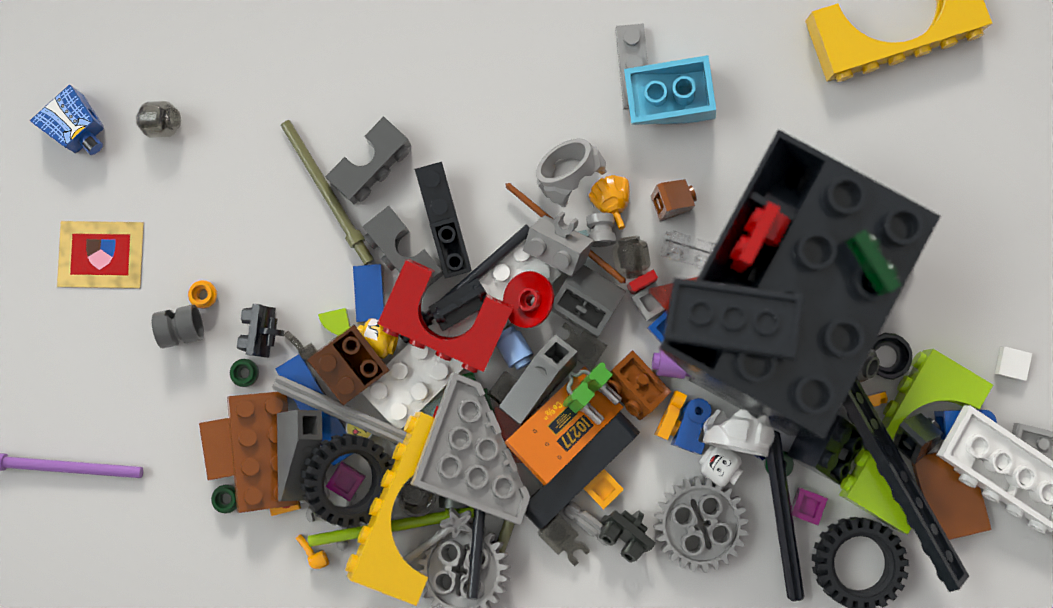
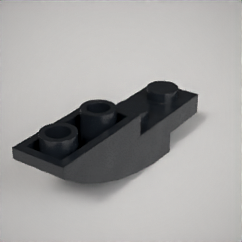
(443, 220)

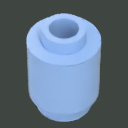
(514, 348)

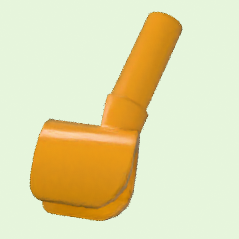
(316, 560)

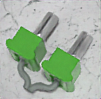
(581, 395)

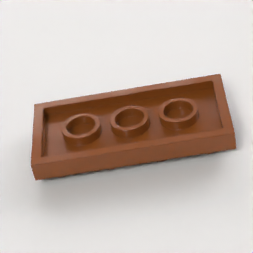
(255, 449)

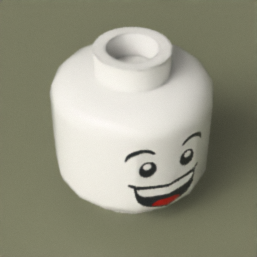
(721, 466)

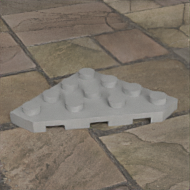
(468, 456)

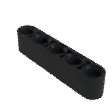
(580, 470)

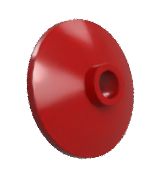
(519, 295)

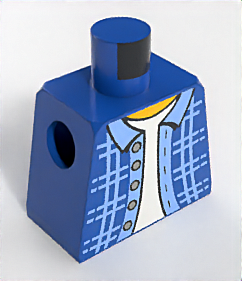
(71, 121)

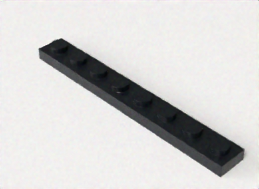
(904, 488)

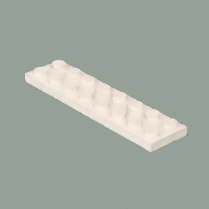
(418, 373)

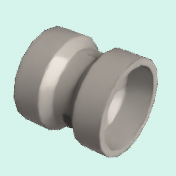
(601, 229)

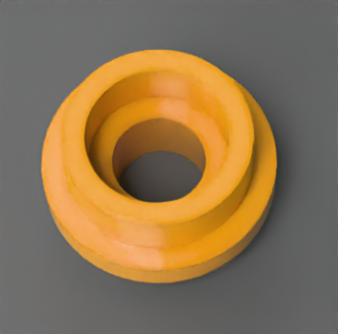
(194, 292)

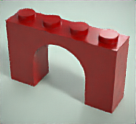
(404, 317)

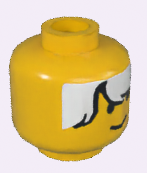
(380, 341)

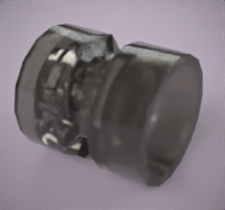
(415, 500)

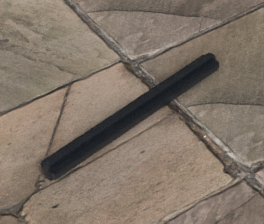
(784, 520)

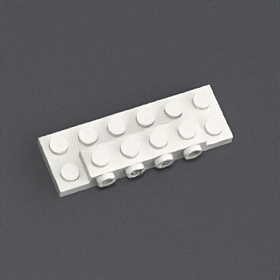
(1002, 467)

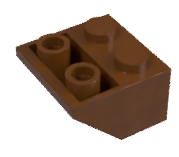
(348, 364)

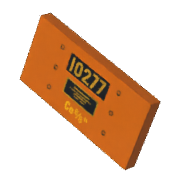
(557, 433)

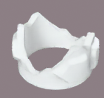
(739, 432)

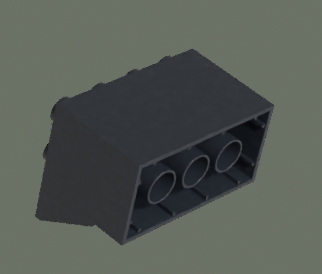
(840, 304)

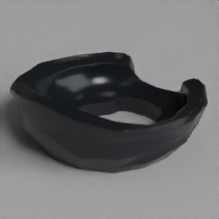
(903, 353)

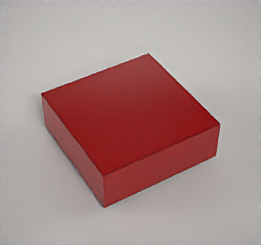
(642, 282)

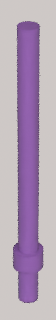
(69, 467)

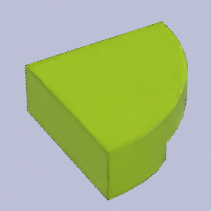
(335, 321)

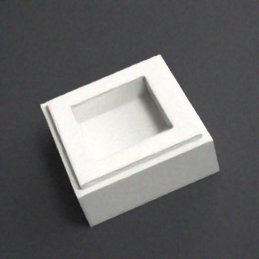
(1013, 363)

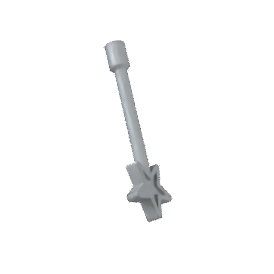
(454, 524)

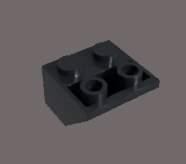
(829, 455)

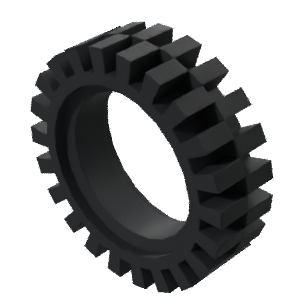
(317, 470)
(892, 574)

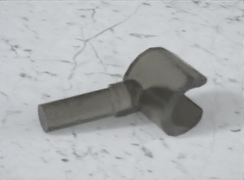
(305, 352)

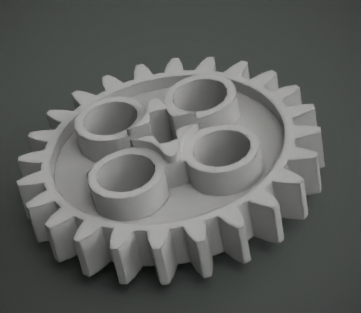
(724, 514)
(439, 564)

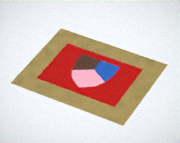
(100, 254)

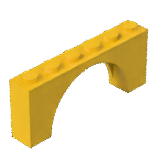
(847, 50)
(377, 558)

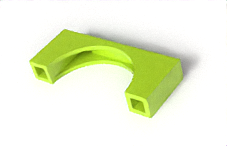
(930, 380)

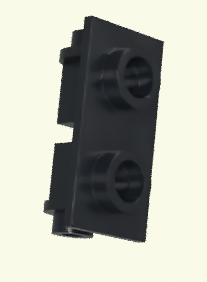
(458, 305)

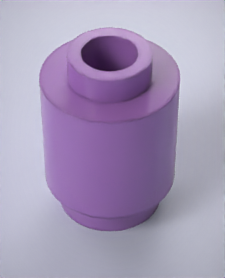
(666, 367)

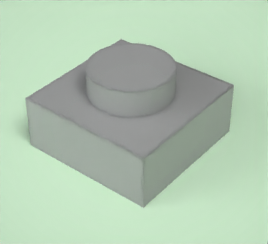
(646, 303)

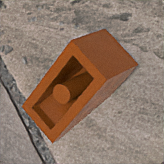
(673, 198)

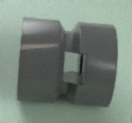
(182, 325)

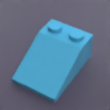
(671, 92)

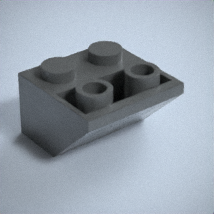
(587, 300)

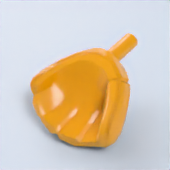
(611, 196)

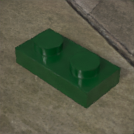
(879, 272)

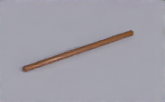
(541, 213)

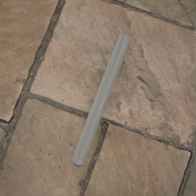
(339, 411)

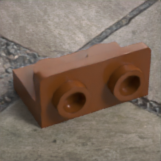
(637, 386)

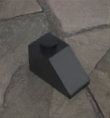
(917, 437)

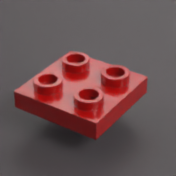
(764, 227)

